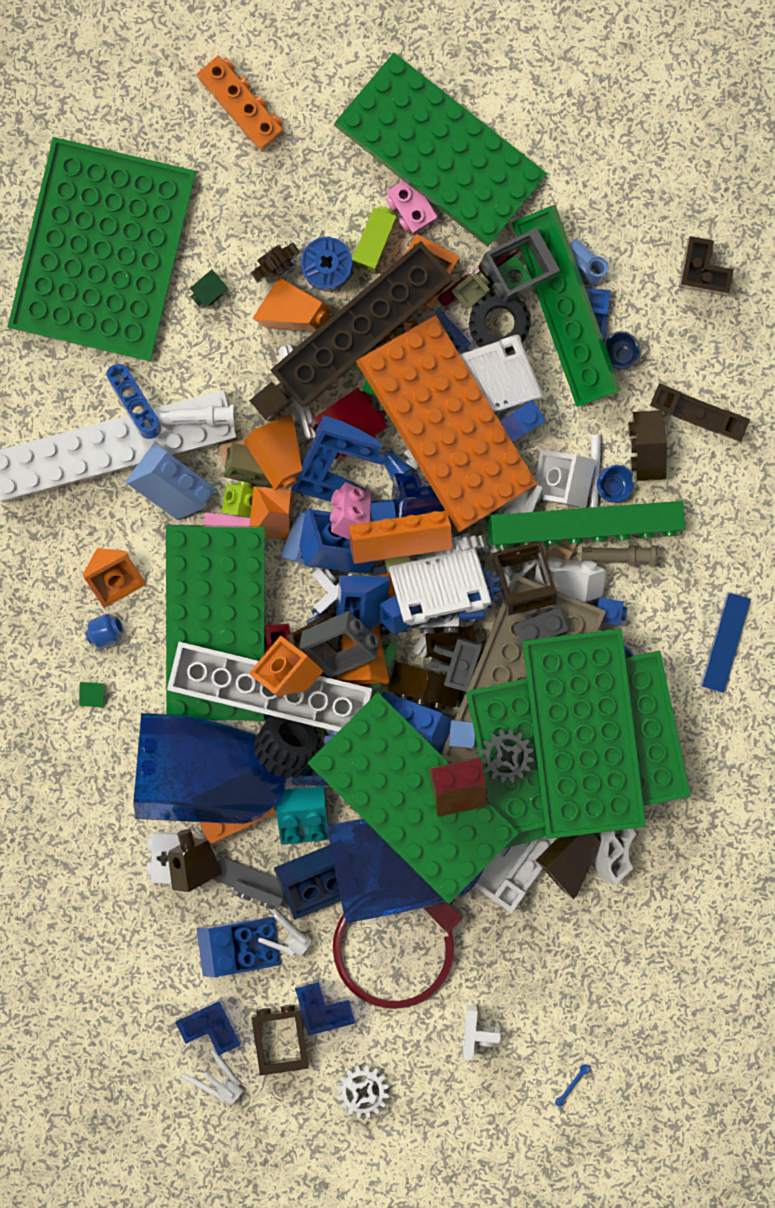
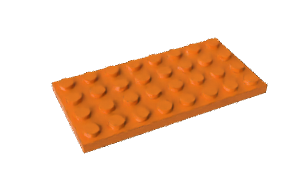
(446, 423)

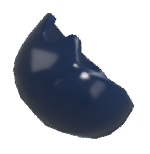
(623, 350)

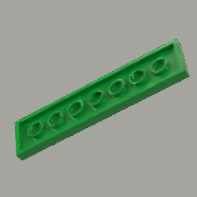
(569, 312)

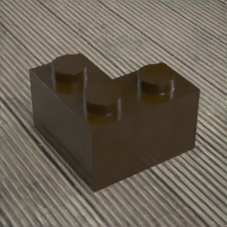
(699, 274)
(648, 444)
(423, 686)

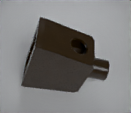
(191, 862)

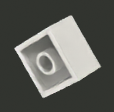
(564, 478)

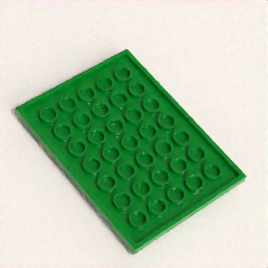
(101, 249)
(655, 730)

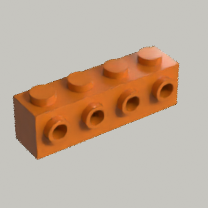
(240, 103)
(400, 537)

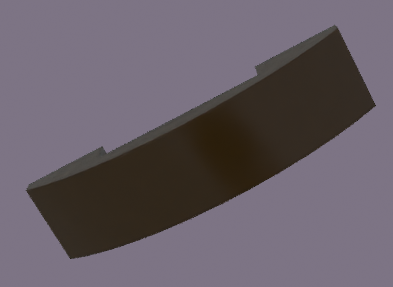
(699, 413)

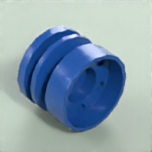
(325, 278)

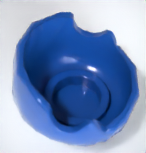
(615, 483)

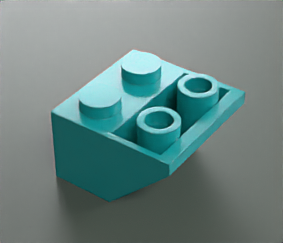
(302, 815)

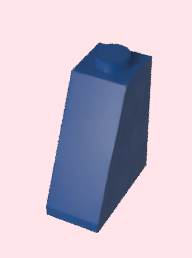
(522, 421)

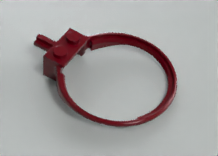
(446, 916)

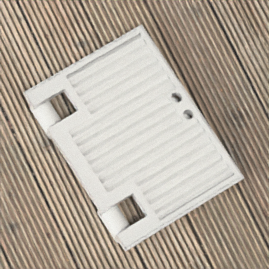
(503, 377)
(439, 586)

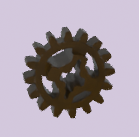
(275, 262)

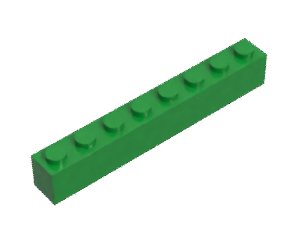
(586, 523)

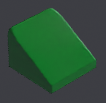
(91, 694)

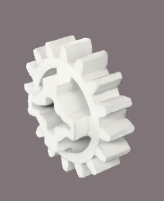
(466, 542)
(372, 1097)

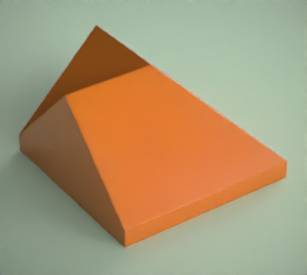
(272, 510)
(112, 575)

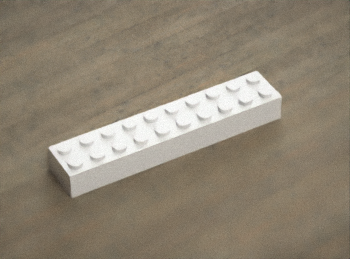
(102, 449)

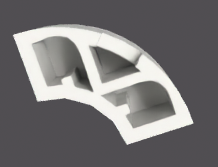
(575, 578)
(613, 855)

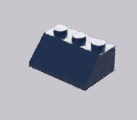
(309, 882)

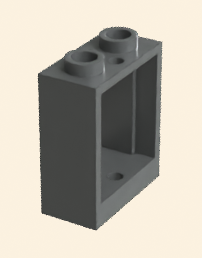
(539, 251)
(334, 663)

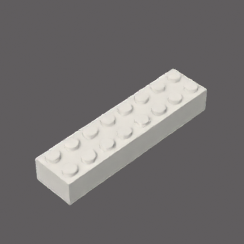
(226, 681)

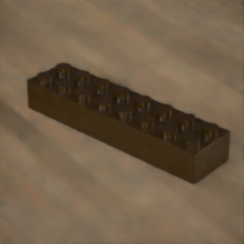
(362, 325)

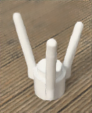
(296, 941)
(227, 1090)

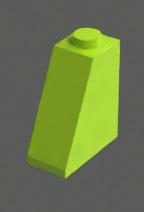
(374, 239)

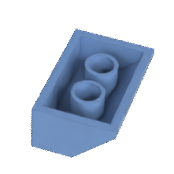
(170, 483)

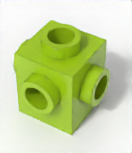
(238, 499)

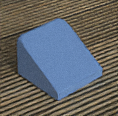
(461, 734)

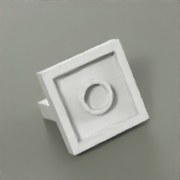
(327, 581)
(484, 1034)

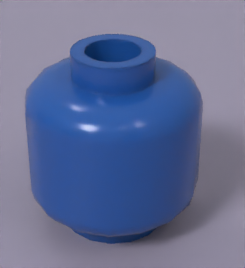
(104, 631)

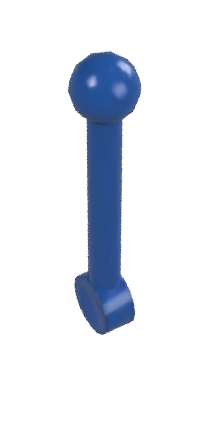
(584, 1069)

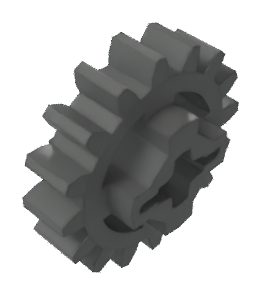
(516, 748)

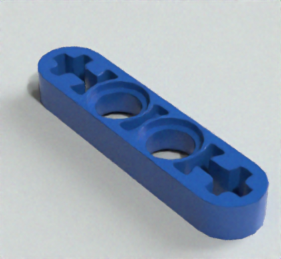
(133, 401)

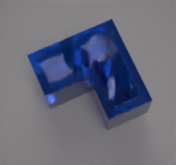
(412, 497)
(319, 1014)
(210, 1020)

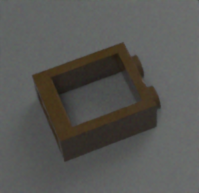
(529, 599)
(282, 1065)

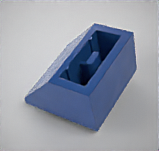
(362, 597)

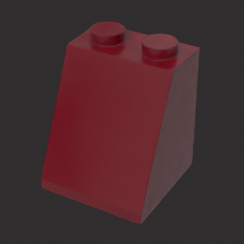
(355, 411)
(458, 786)

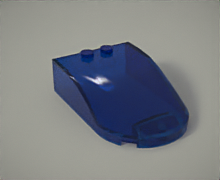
(200, 772)
(374, 876)

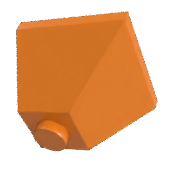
(285, 669)

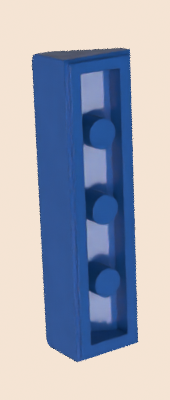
(725, 642)

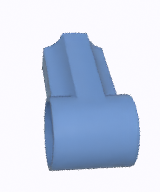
(585, 260)

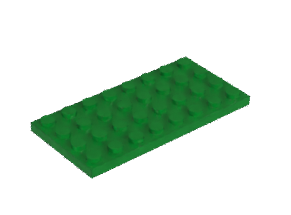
(440, 149)
(214, 603)
(584, 733)
(382, 773)

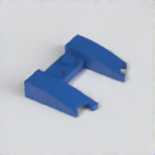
(333, 438)

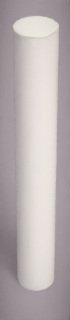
(595, 455)

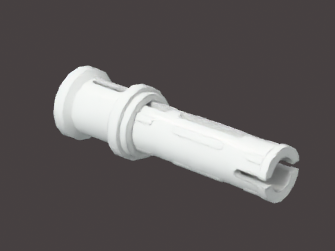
(210, 416)

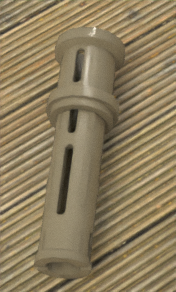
(630, 555)

